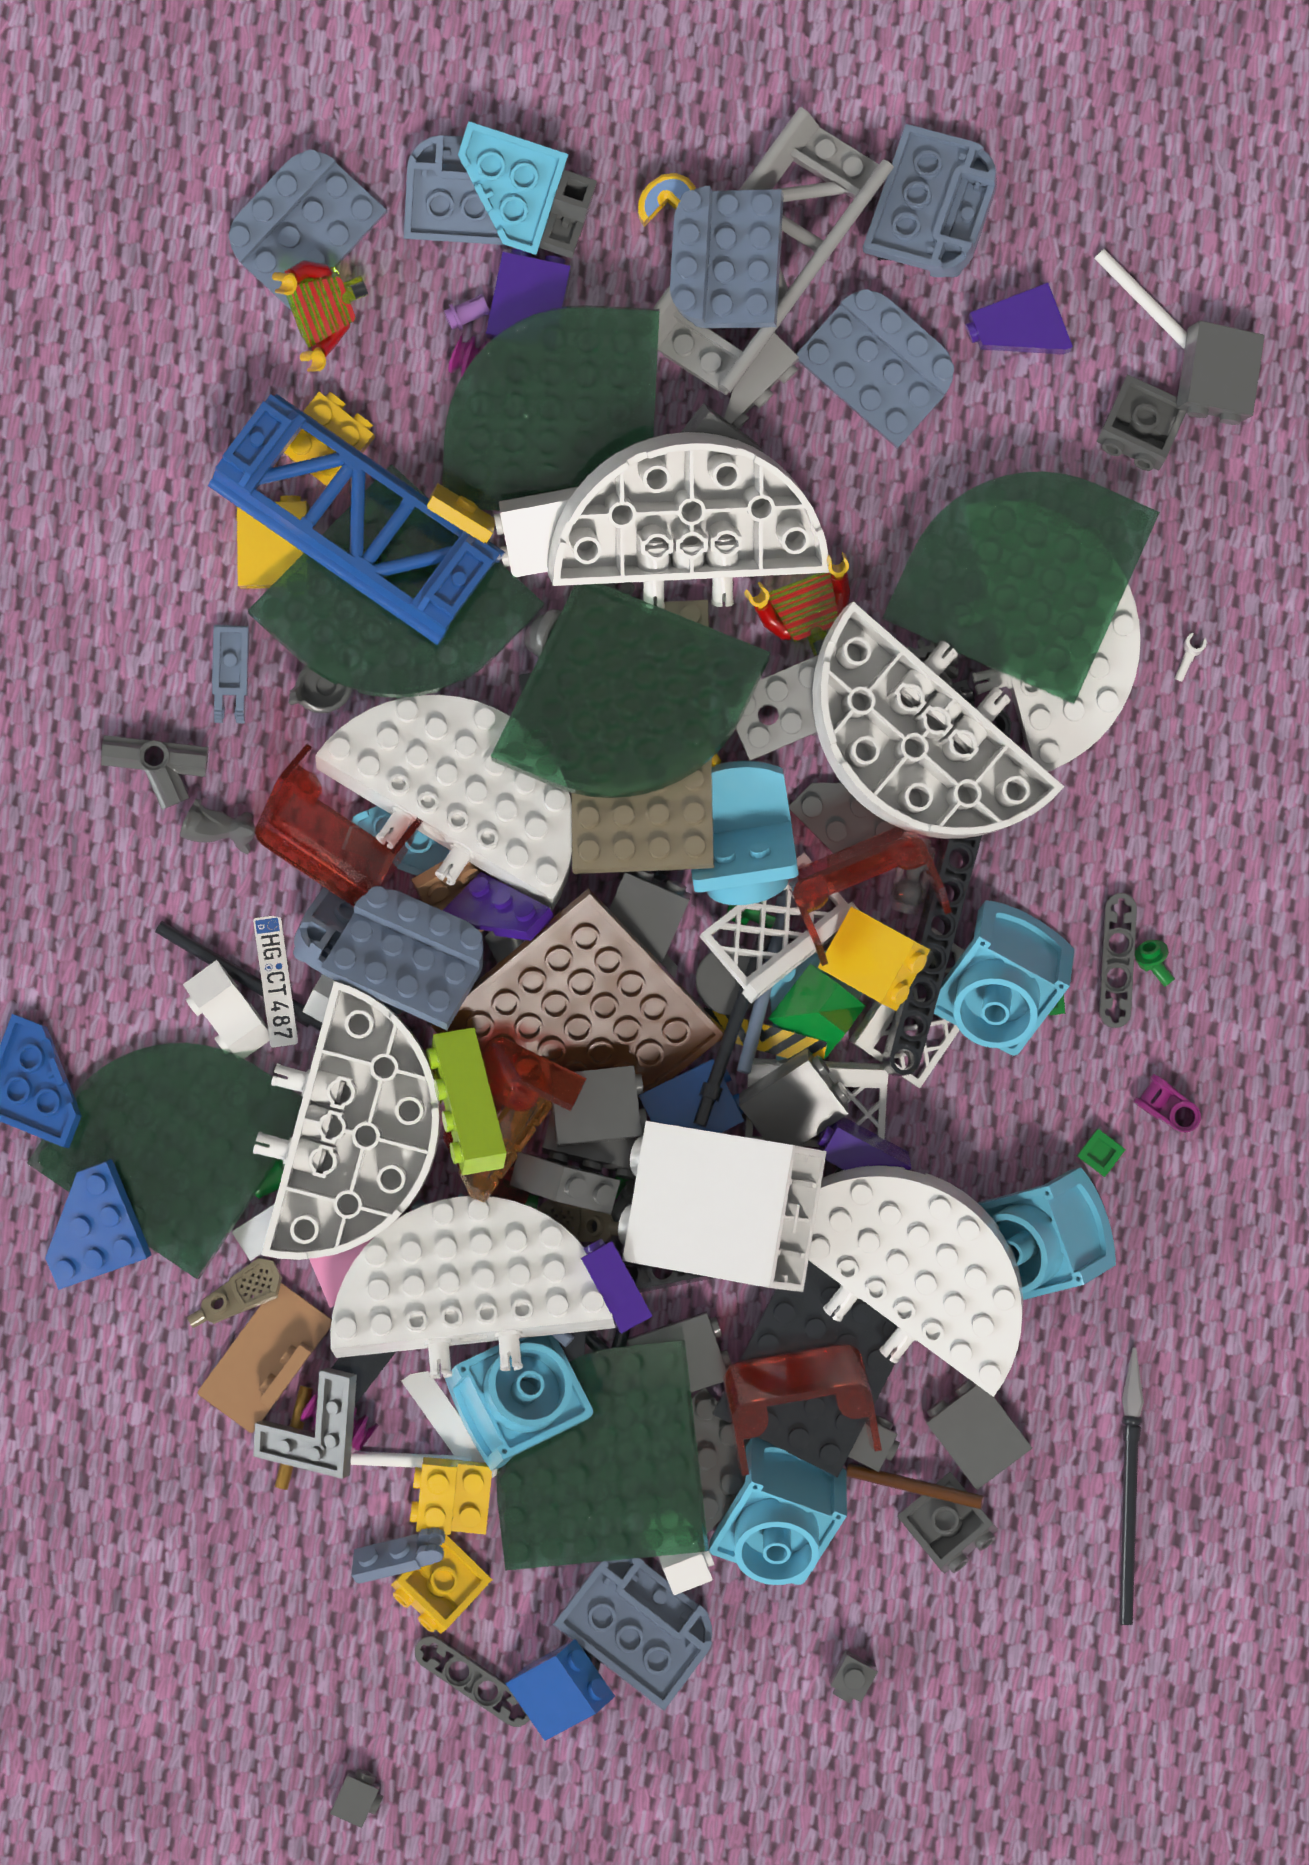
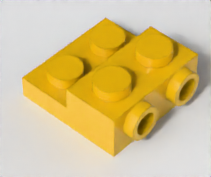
(329, 413)
(452, 1495)
(441, 1589)

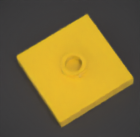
(461, 513)

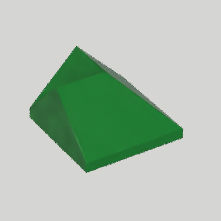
(817, 1008)

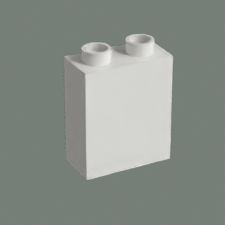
(722, 1206)

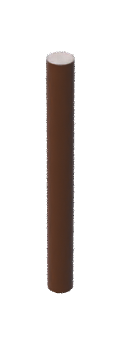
(915, 1486)

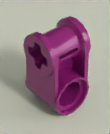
(1167, 1104)

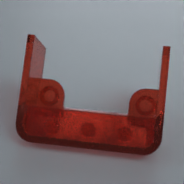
(324, 841)
(856, 864)
(517, 1081)
(797, 1377)

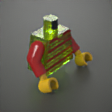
(319, 306)
(806, 606)

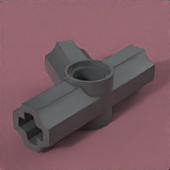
(165, 777)

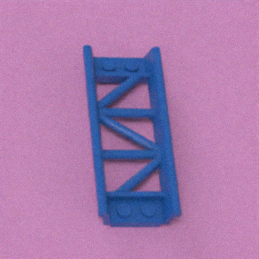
(251, 463)

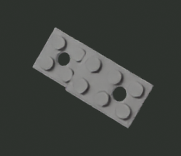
(793, 698)

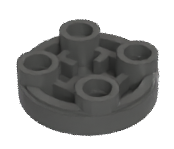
(717, 985)

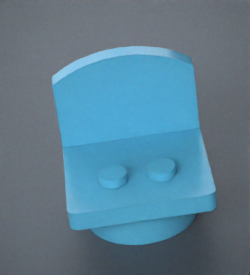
(750, 835)
(1006, 979)
(1056, 1233)
(519, 1407)
(780, 1516)

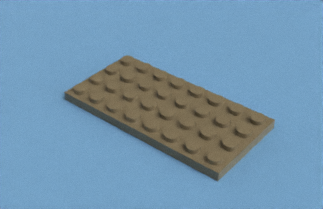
(652, 829)

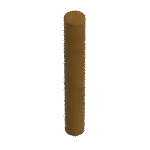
(303, 1398)

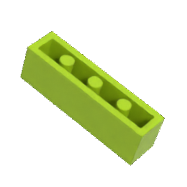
(467, 1101)

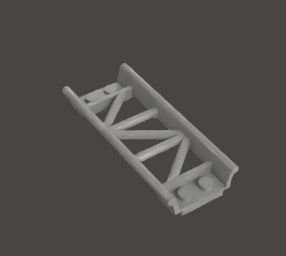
(844, 172)

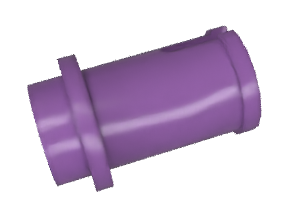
(466, 312)

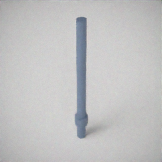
(760, 1004)

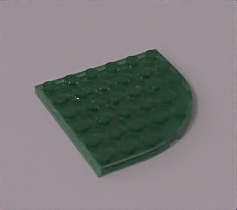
(551, 402)
(1024, 576)
(363, 644)
(627, 697)
(181, 1140)
(617, 1481)

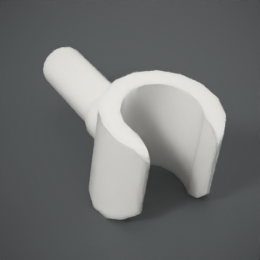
(1188, 657)

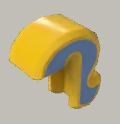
(659, 192)

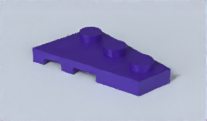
(499, 909)

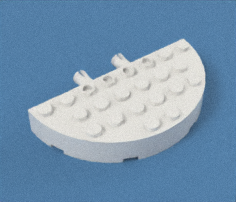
(686, 512)
(1062, 731)
(915, 743)
(436, 764)
(359, 1134)
(925, 1264)
(465, 1277)

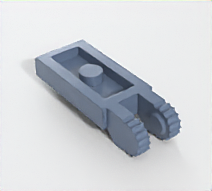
(230, 669)
(398, 1555)

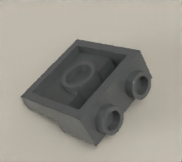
(1141, 424)
(947, 1528)

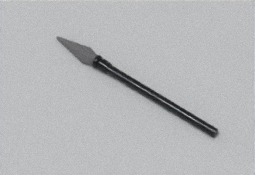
(1132, 1405)

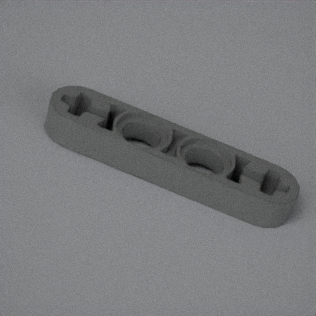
(1114, 960)
(470, 1685)

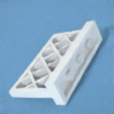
(791, 954)
(879, 1018)
(849, 1075)

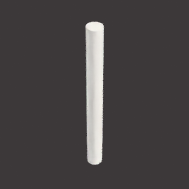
(1142, 297)
(396, 1459)

